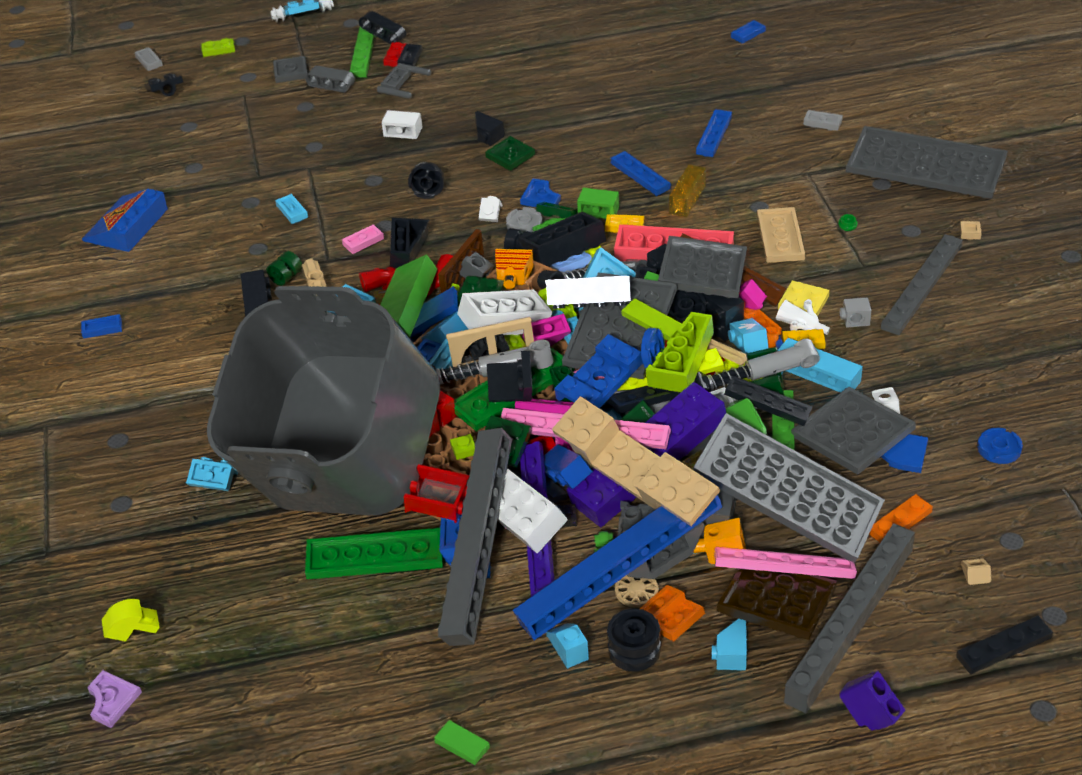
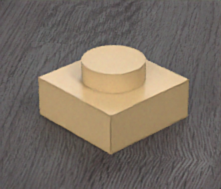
(970, 230)

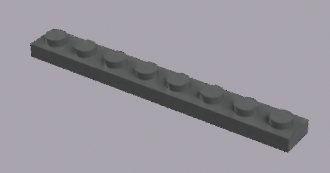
(921, 285)

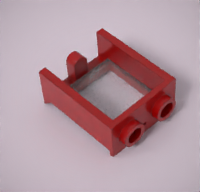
(437, 493)

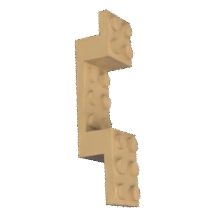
(632, 466)

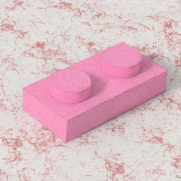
(362, 239)

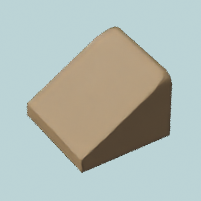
(976, 571)

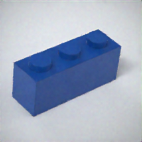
(565, 467)

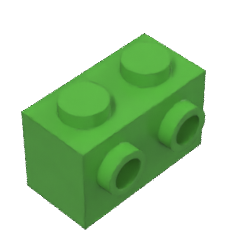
(598, 202)

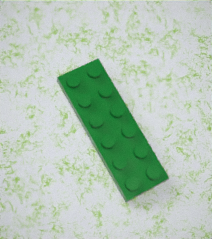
(475, 406)
(373, 553)

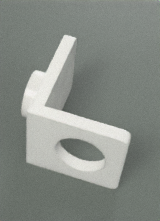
(891, 402)

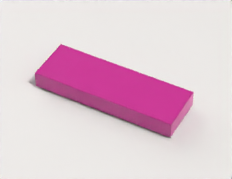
(548, 406)

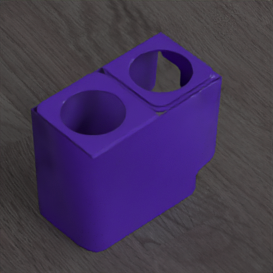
(871, 701)

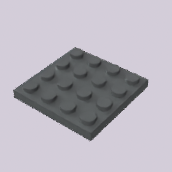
(703, 266)
(853, 430)

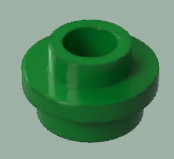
(848, 222)

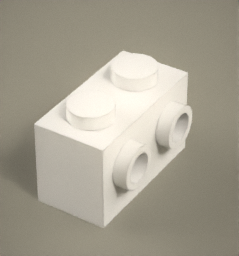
(401, 124)

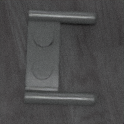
(398, 77)

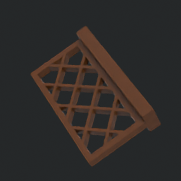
(453, 267)

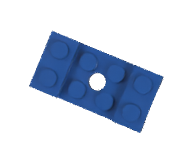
(613, 361)

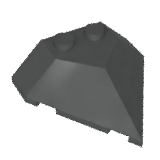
(666, 558)

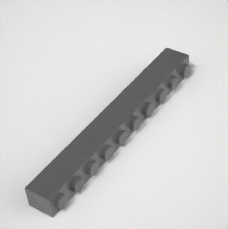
(475, 538)
(848, 619)

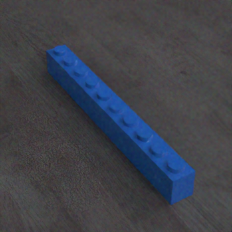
(604, 569)

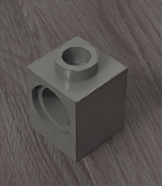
(475, 266)

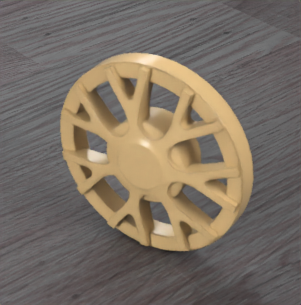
(635, 589)

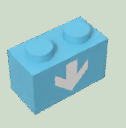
(748, 335)

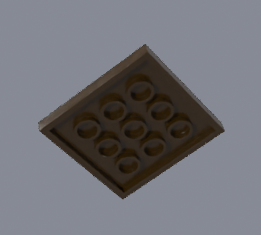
(778, 600)

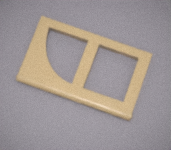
(461, 340)

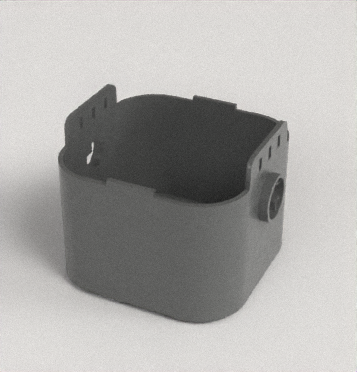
(324, 403)

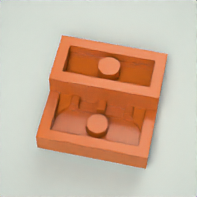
(673, 611)

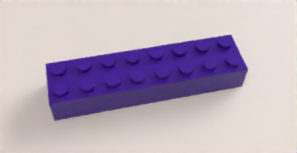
(691, 419)

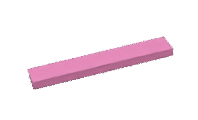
(784, 562)

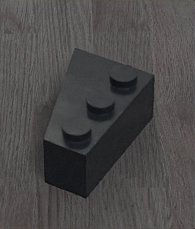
(406, 239)

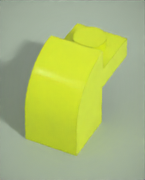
(125, 617)

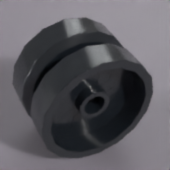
(634, 640)

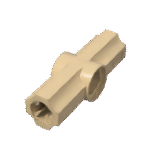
(313, 273)

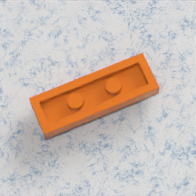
(905, 515)

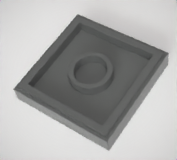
(290, 69)

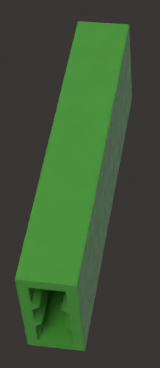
(408, 292)

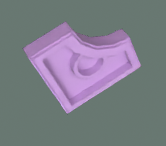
(112, 697)

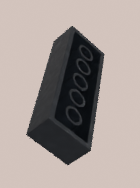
(722, 309)

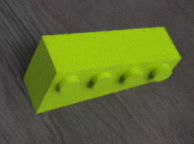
(681, 359)

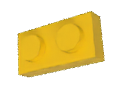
(613, 221)
(816, 336)

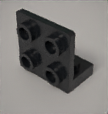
(510, 380)

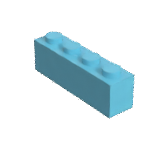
(829, 371)

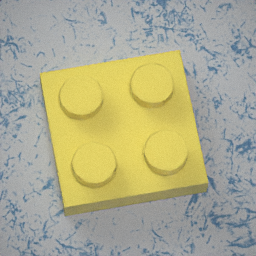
(799, 292)

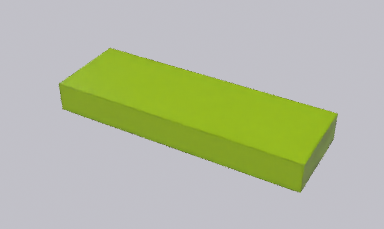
(651, 318)

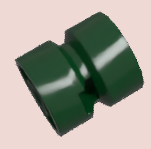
(284, 268)

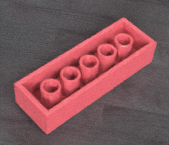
(637, 241)

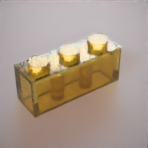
(687, 190)

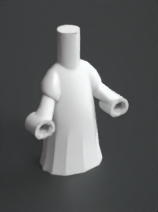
(799, 318)

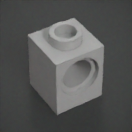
(856, 312)

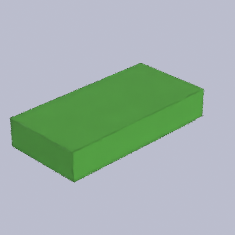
(462, 742)

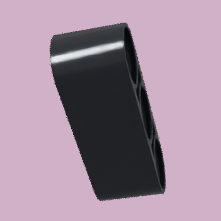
(382, 27)

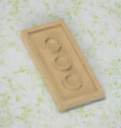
(780, 235)

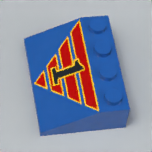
(128, 220)

